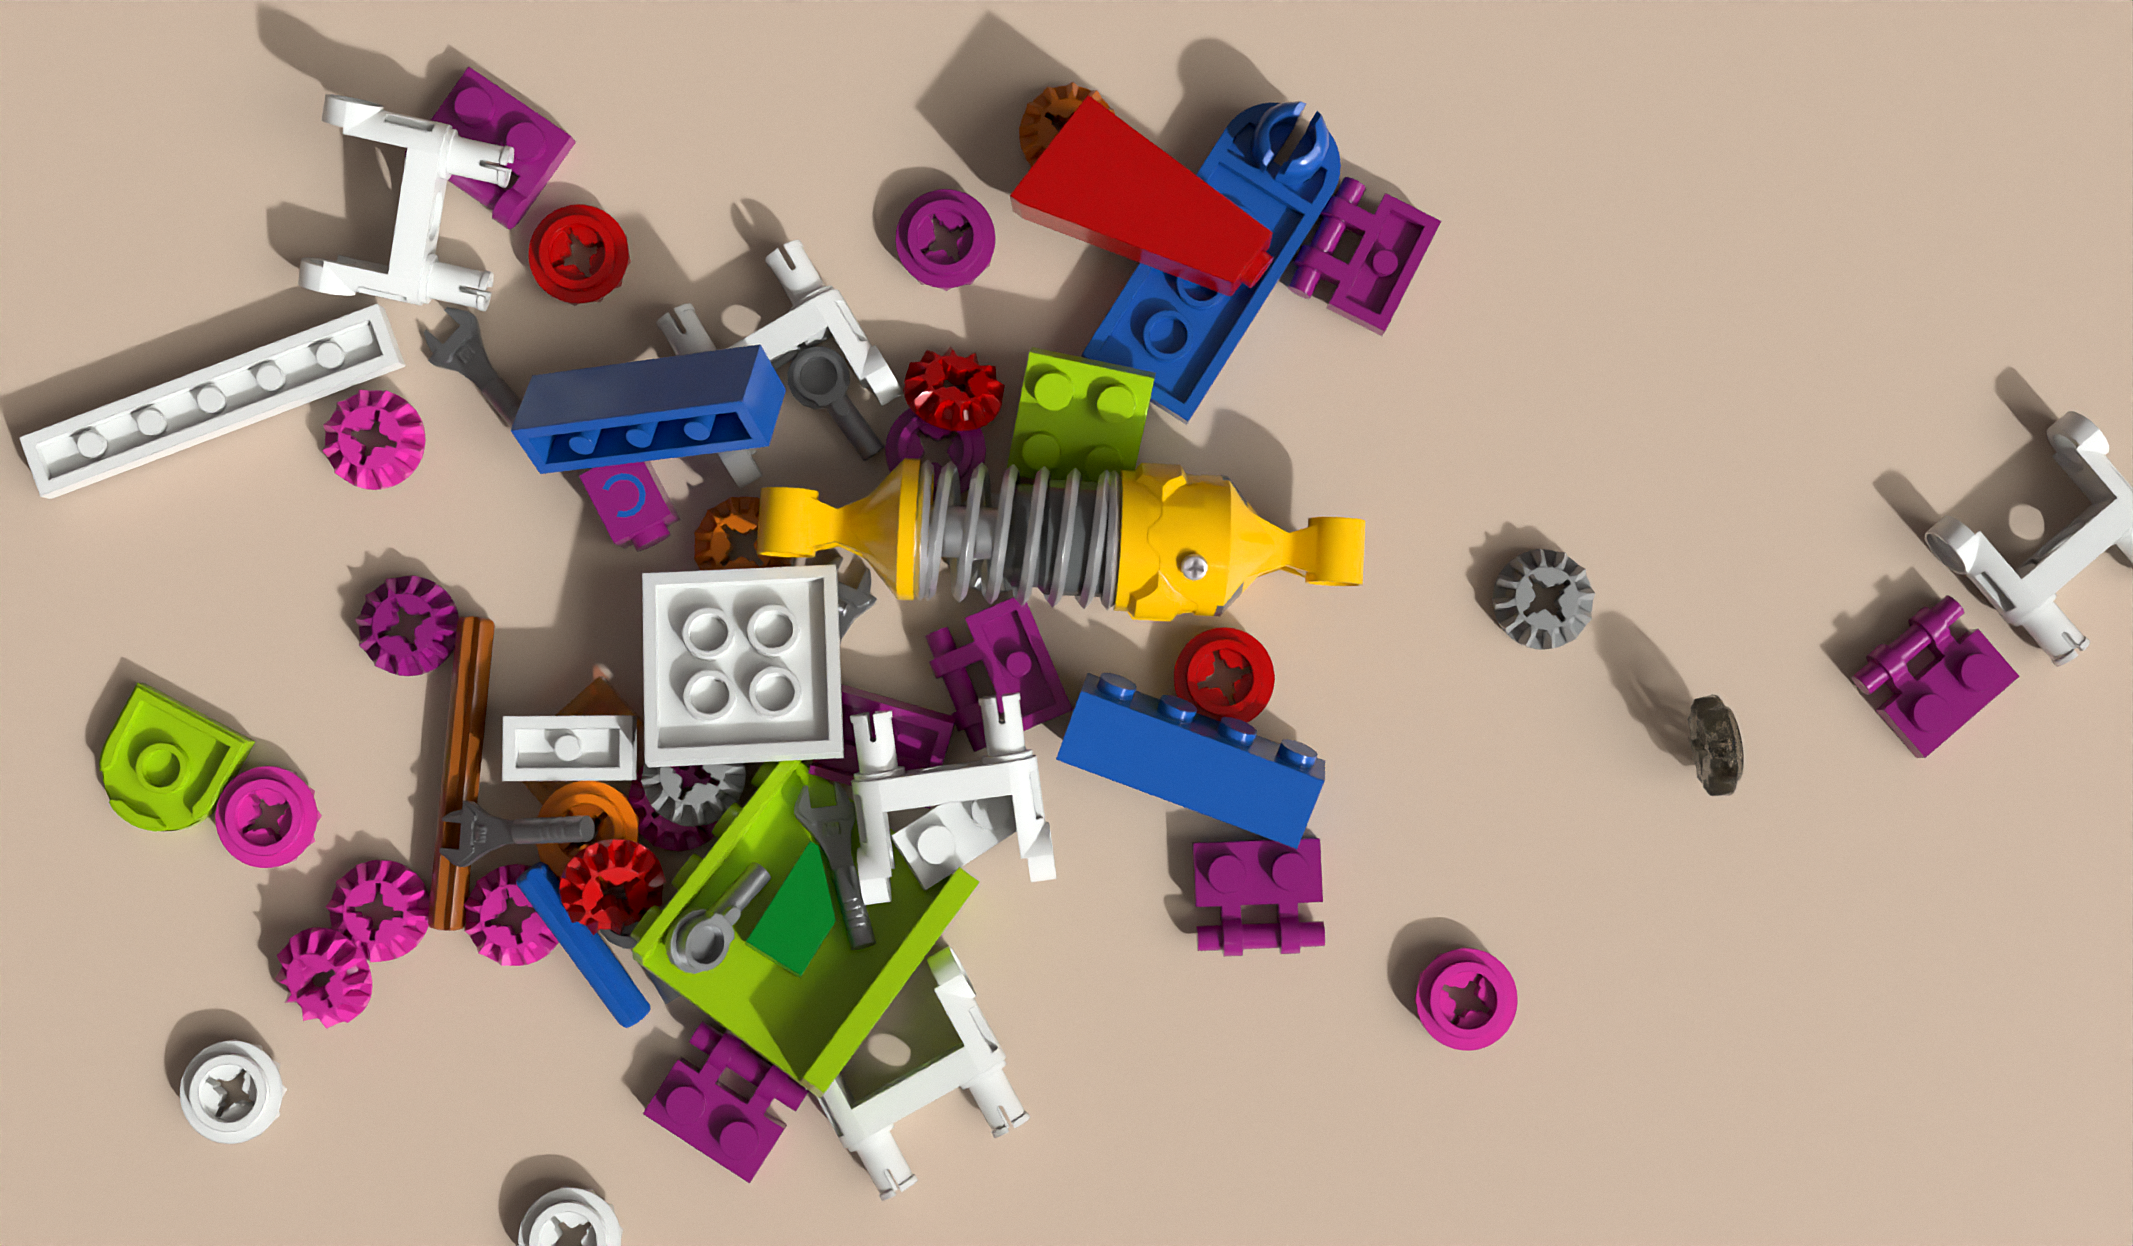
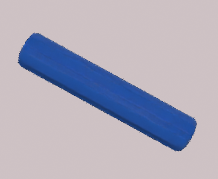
(585, 949)

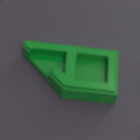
(797, 916)

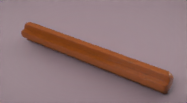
(461, 765)

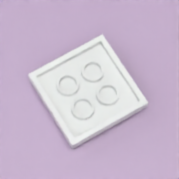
(741, 666)

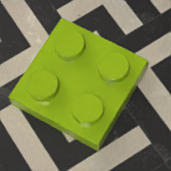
(1079, 416)

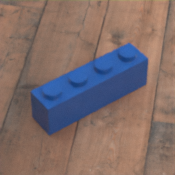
(650, 410)
(1193, 758)

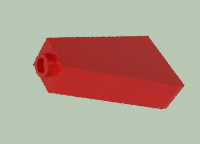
(1139, 202)

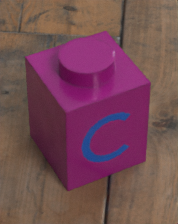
(631, 503)

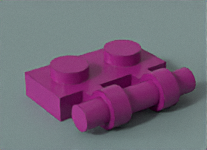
(1382, 264)
(1015, 662)
(1945, 692)
(1258, 874)
(715, 1116)

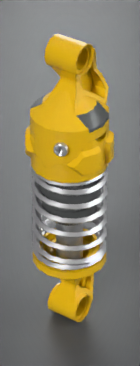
(1135, 539)

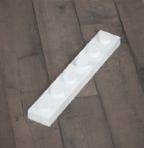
(212, 402)

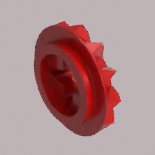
(551, 246)
(949, 406)
(1237, 650)
(615, 862)

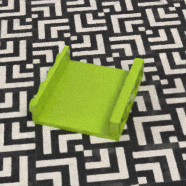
(814, 1020)

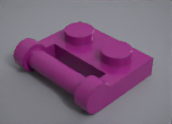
(493, 116)

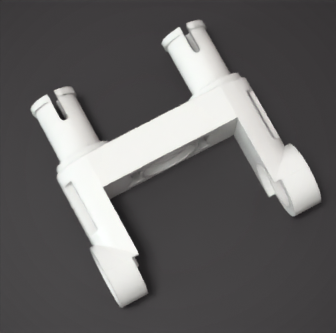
(430, 160)
(814, 317)
(2029, 592)
(887, 787)
(971, 1064)

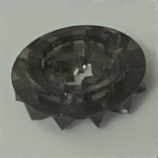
(1715, 745)

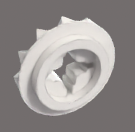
(204, 1098)
(574, 1208)

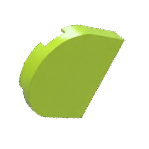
(168, 762)

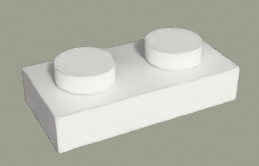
(569, 748)
(954, 836)

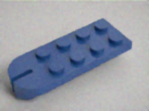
(1191, 330)

